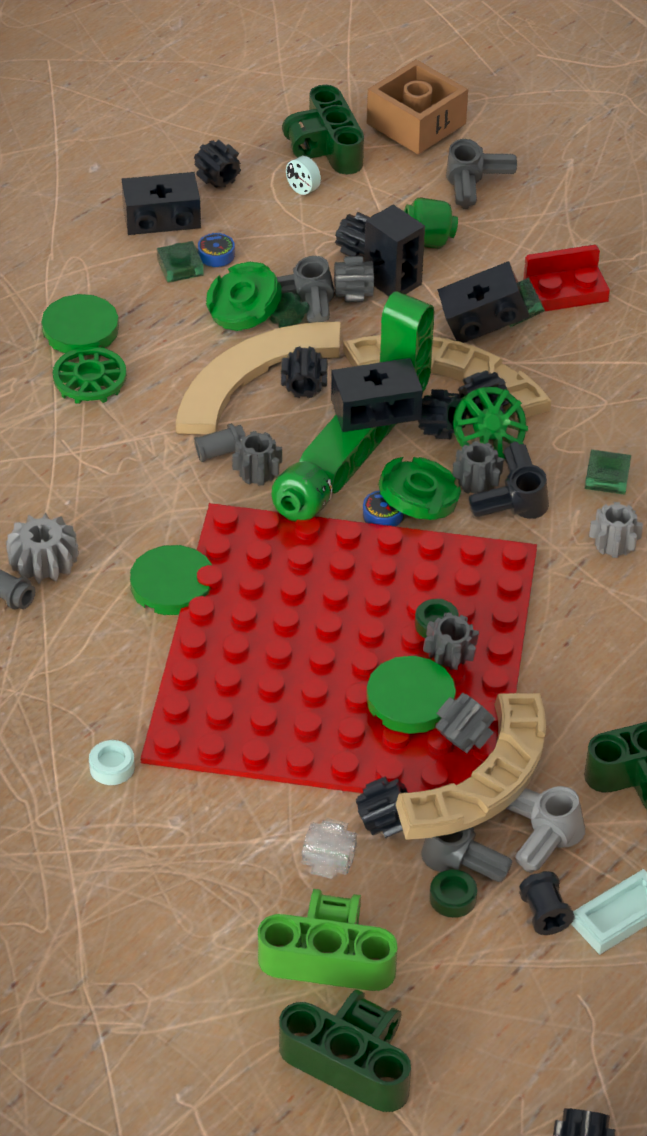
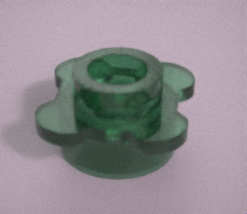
(289, 310)

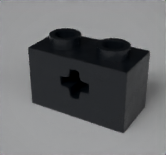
(161, 203)
(397, 250)
(483, 303)
(376, 394)

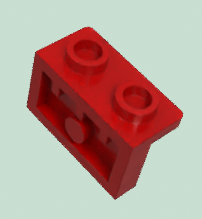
(567, 277)

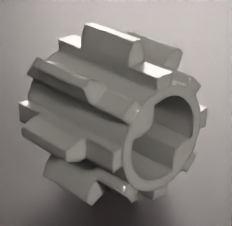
(615, 529)

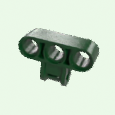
(327, 131)
(618, 760)
(359, 1031)

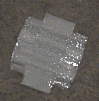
(329, 848)

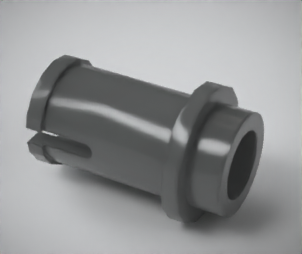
(218, 442)
(16, 591)

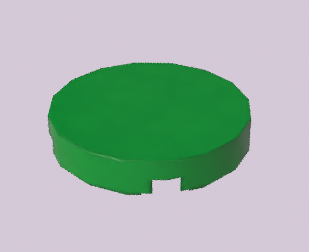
(244, 296)
(80, 323)
(419, 488)
(168, 578)
(409, 693)

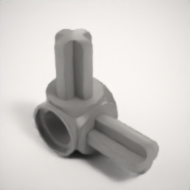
(555, 821)

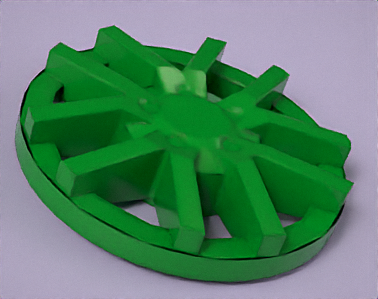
(89, 374)
(491, 422)

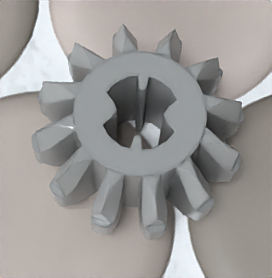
(42, 548)

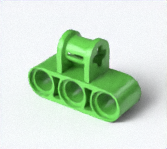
(328, 928)

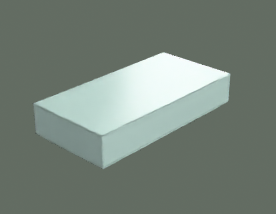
(614, 913)

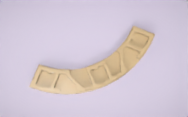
(459, 362)
(241, 364)
(492, 784)

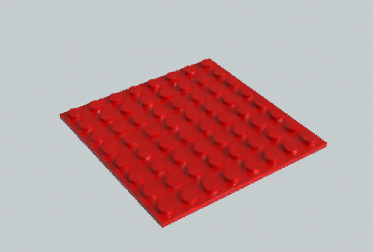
(294, 623)

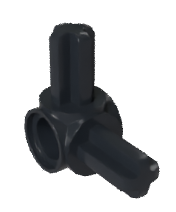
(523, 491)

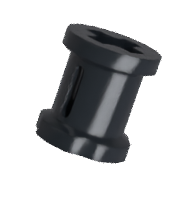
(546, 903)

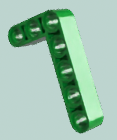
(405, 333)

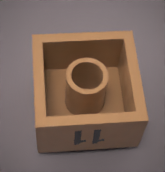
(417, 106)

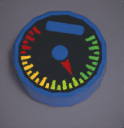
(216, 249)
(378, 511)

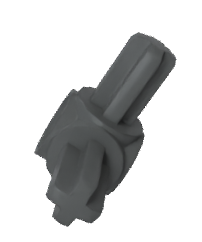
(468, 164)
(313, 284)
(460, 849)

